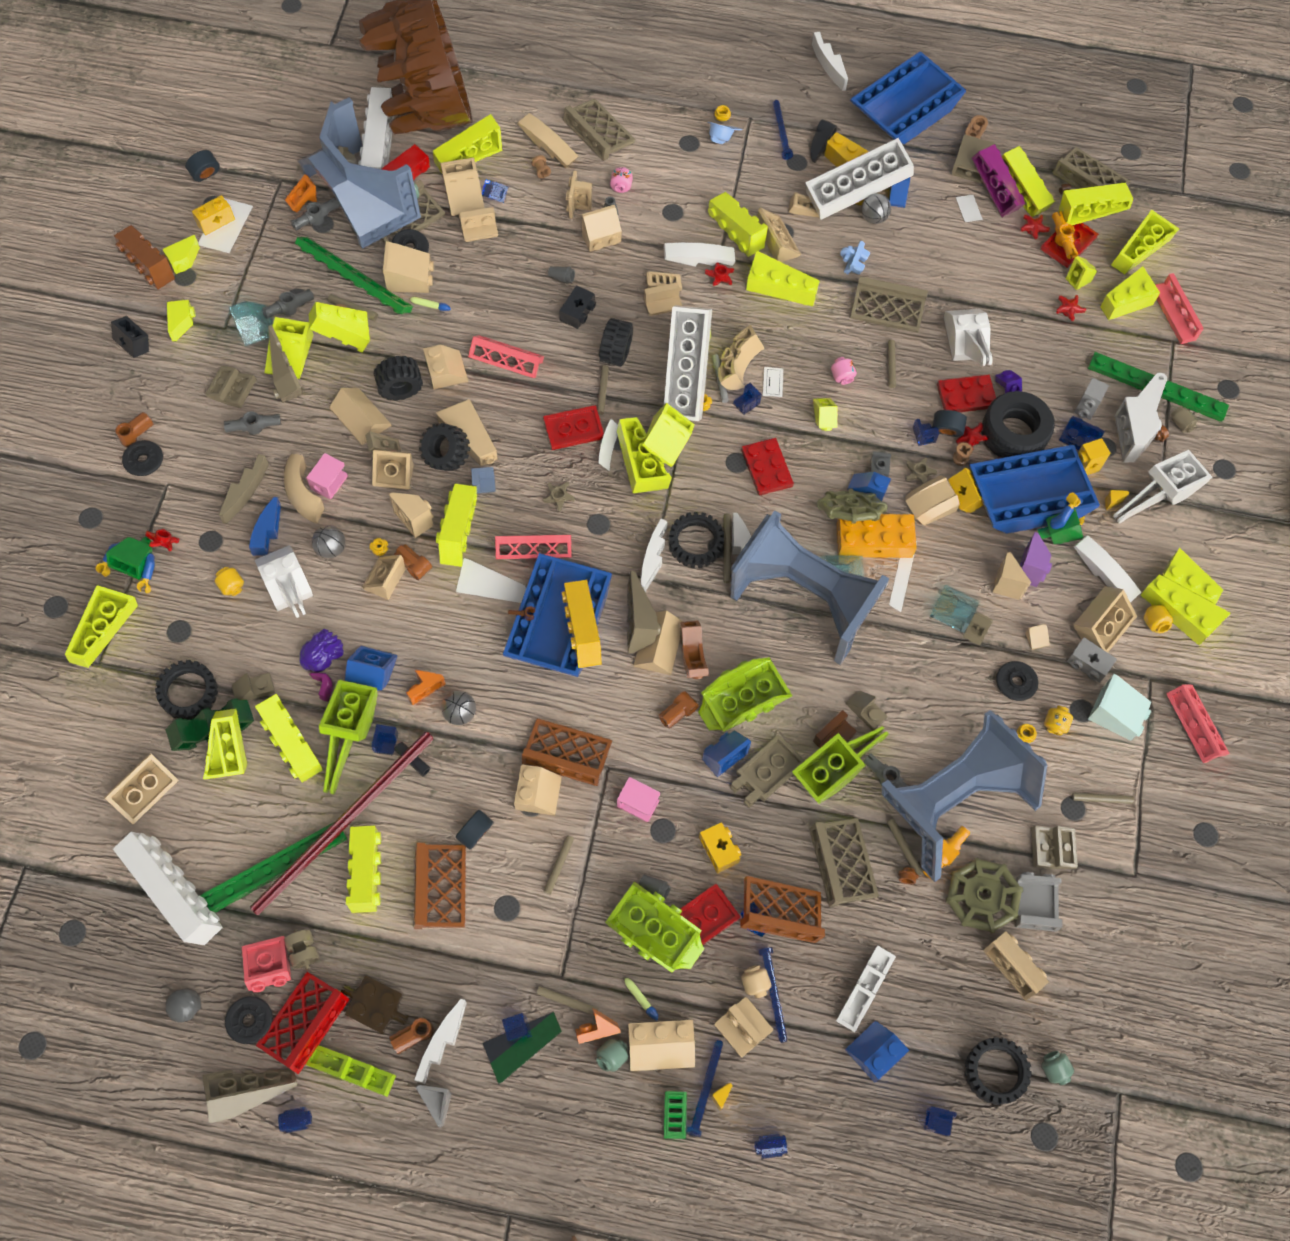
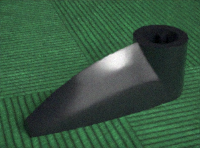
(824, 132)

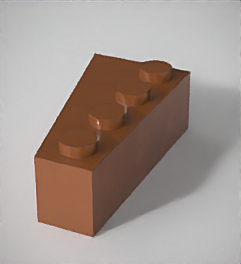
(144, 256)

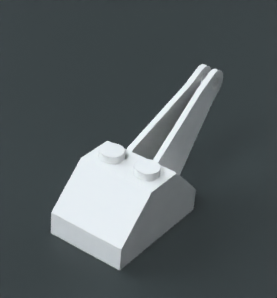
(969, 335)
(1138, 419)
(1175, 478)
(284, 579)

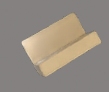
(662, 298)

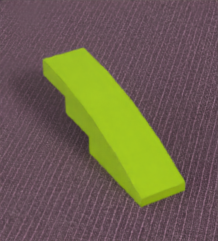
(351, 1070)

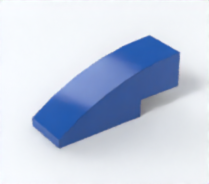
(265, 528)

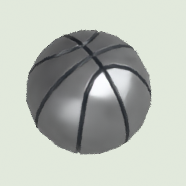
(876, 208)
(328, 541)
(458, 708)

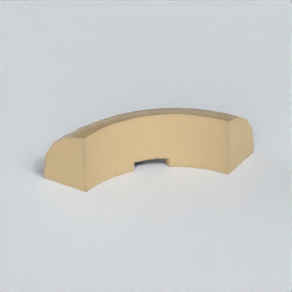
(737, 358)
(300, 497)

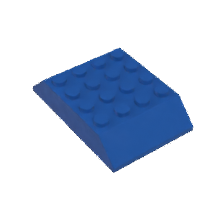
(910, 98)
(1031, 487)
(546, 637)

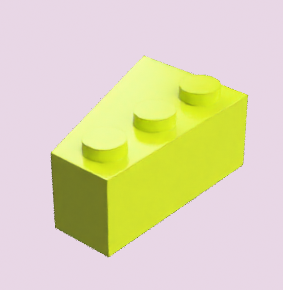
(1131, 295)
(225, 747)

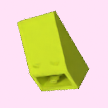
(295, 342)
(668, 434)

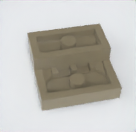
(230, 386)
(1054, 847)

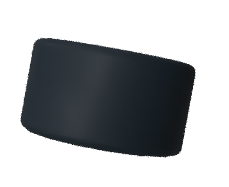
(202, 165)
(949, 422)
(474, 829)

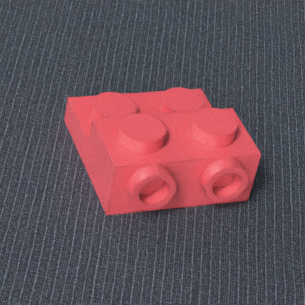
(266, 964)

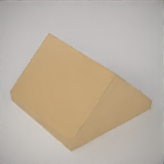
(392, 469)
(385, 576)
(1011, 579)

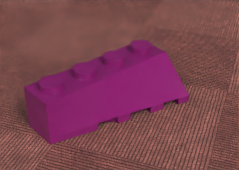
(998, 180)

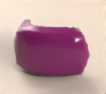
(326, 686)

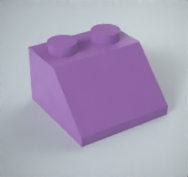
(1036, 560)

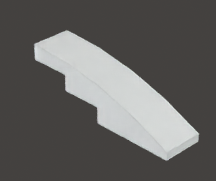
(831, 63)
(696, 253)
(652, 559)
(1106, 567)
(866, 988)
(444, 1035)

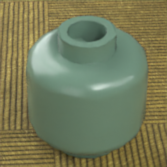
(612, 1055)
(1057, 1067)

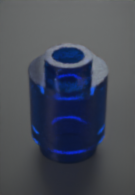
(295, 1120)
(771, 1146)

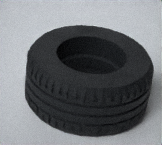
(1022, 407)

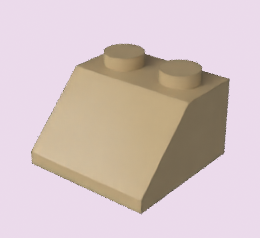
(601, 228)
(444, 366)
(412, 512)
(537, 790)

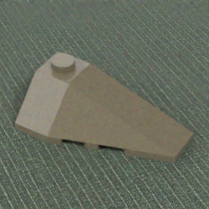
(284, 378)
(642, 617)
(234, 1094)

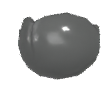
(183, 1005)

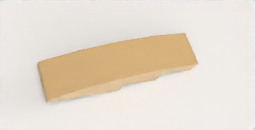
(548, 139)

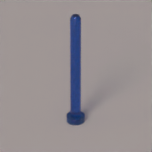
(787, 153)
(766, 953)
(694, 1129)

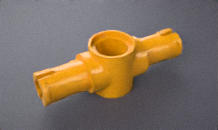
(1064, 234)
(952, 846)

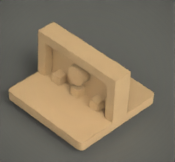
(578, 196)
(478, 224)
(743, 1027)

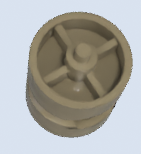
(301, 949)

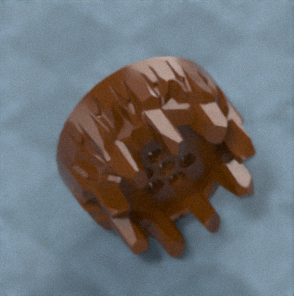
(424, 61)

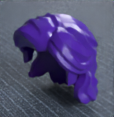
(320, 650)

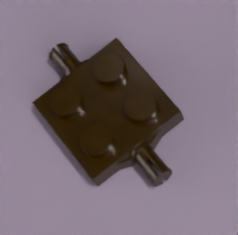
(374, 1004)

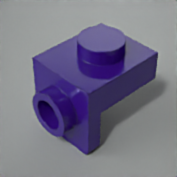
(1009, 380)

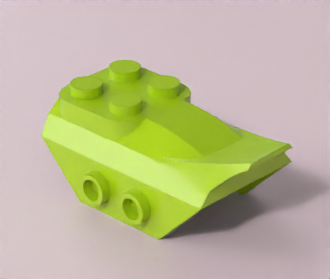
(742, 694)
(656, 929)

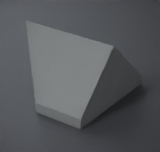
(437, 1102)

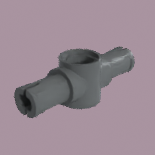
(315, 213)
(287, 303)
(244, 423)
(883, 769)

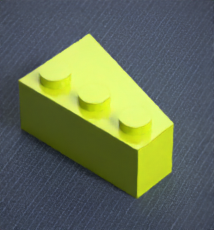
(341, 323)
(1189, 575)

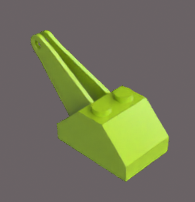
(346, 717)
(835, 765)

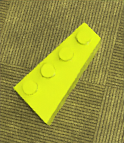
(1094, 202)
(738, 224)
(1146, 240)
(1189, 611)
(99, 624)

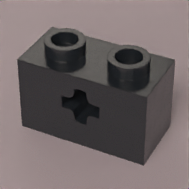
(577, 307)
(130, 336)

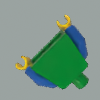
(1066, 525)
(130, 558)

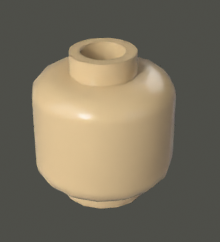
(756, 981)

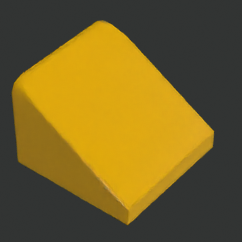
(1115, 498)
(720, 1096)

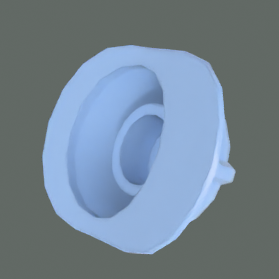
(721, 133)

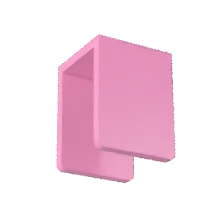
(327, 476)
(638, 799)

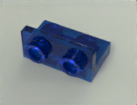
(1080, 432)

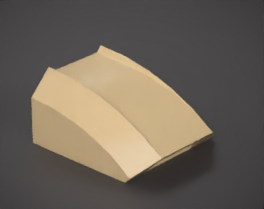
(932, 500)

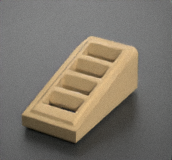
(796, 205)
(657, 277)

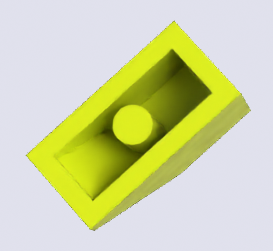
(182, 254)
(1080, 273)
(179, 318)
(825, 413)

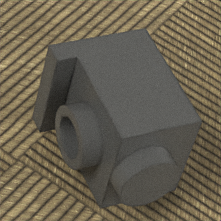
(880, 463)

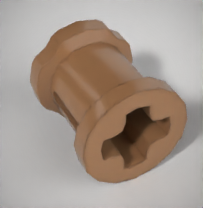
(539, 163)
(964, 453)

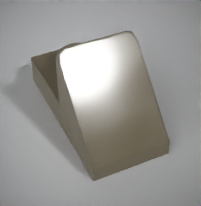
(382, 442)
(252, 688)
(864, 707)

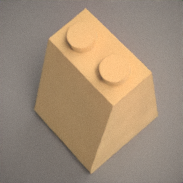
(407, 269)

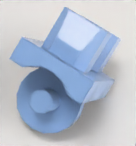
(852, 255)

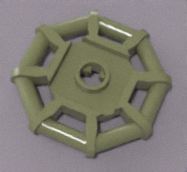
(852, 505)
(974, 901)

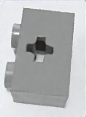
(1091, 399)
(1088, 651)

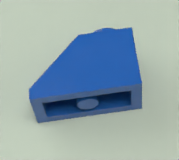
(899, 193)
(870, 483)

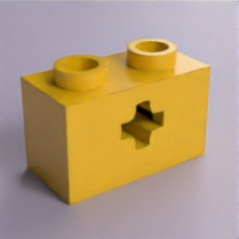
(213, 215)
(1093, 455)
(967, 491)
(720, 858)

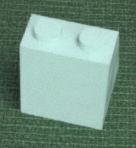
(1120, 708)

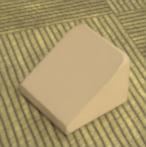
(1038, 637)

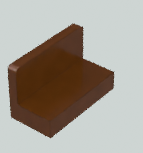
(835, 726)

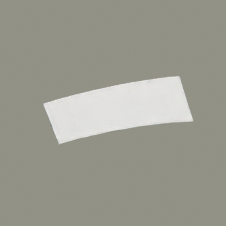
(608, 444)

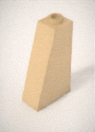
(465, 417)

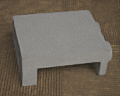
(1039, 902)

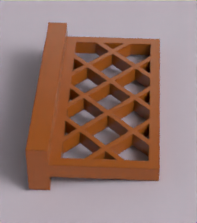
(558, 764)
(421, 886)
(777, 926)

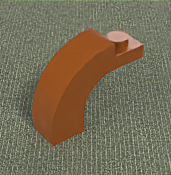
(692, 650)

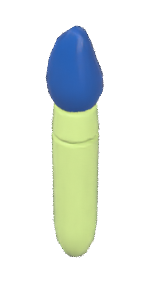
(431, 304)
(650, 1011)

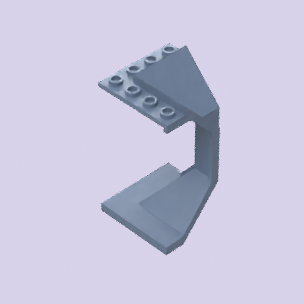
(371, 198)
(777, 554)
(992, 762)

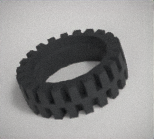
(699, 520)
(176, 671)
(1022, 1064)

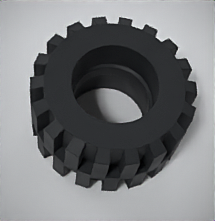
(616, 342)
(398, 378)
(457, 447)

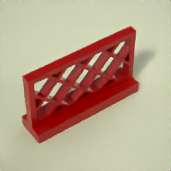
(313, 1030)

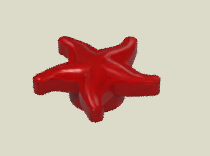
(1034, 226)
(720, 273)
(1070, 307)
(972, 436)
(162, 538)

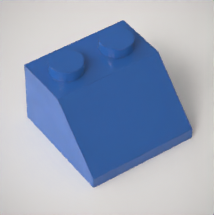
(370, 667)
(726, 752)
(876, 1050)

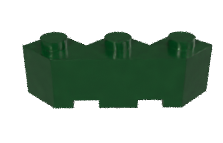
(187, 733)

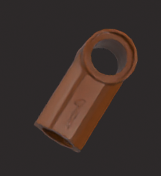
(130, 431)
(415, 564)
(682, 706)
(409, 1036)

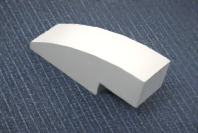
(740, 534)

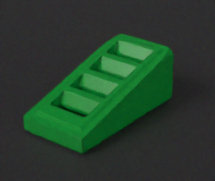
(683, 1106)

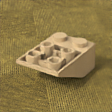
(462, 186)

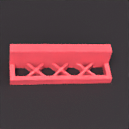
(1175, 310)
(506, 349)
(532, 540)
(1197, 723)

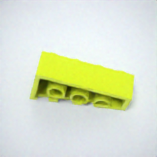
(475, 142)
(1029, 184)
(781, 281)
(644, 469)
(456, 524)
(289, 739)
(363, 868)

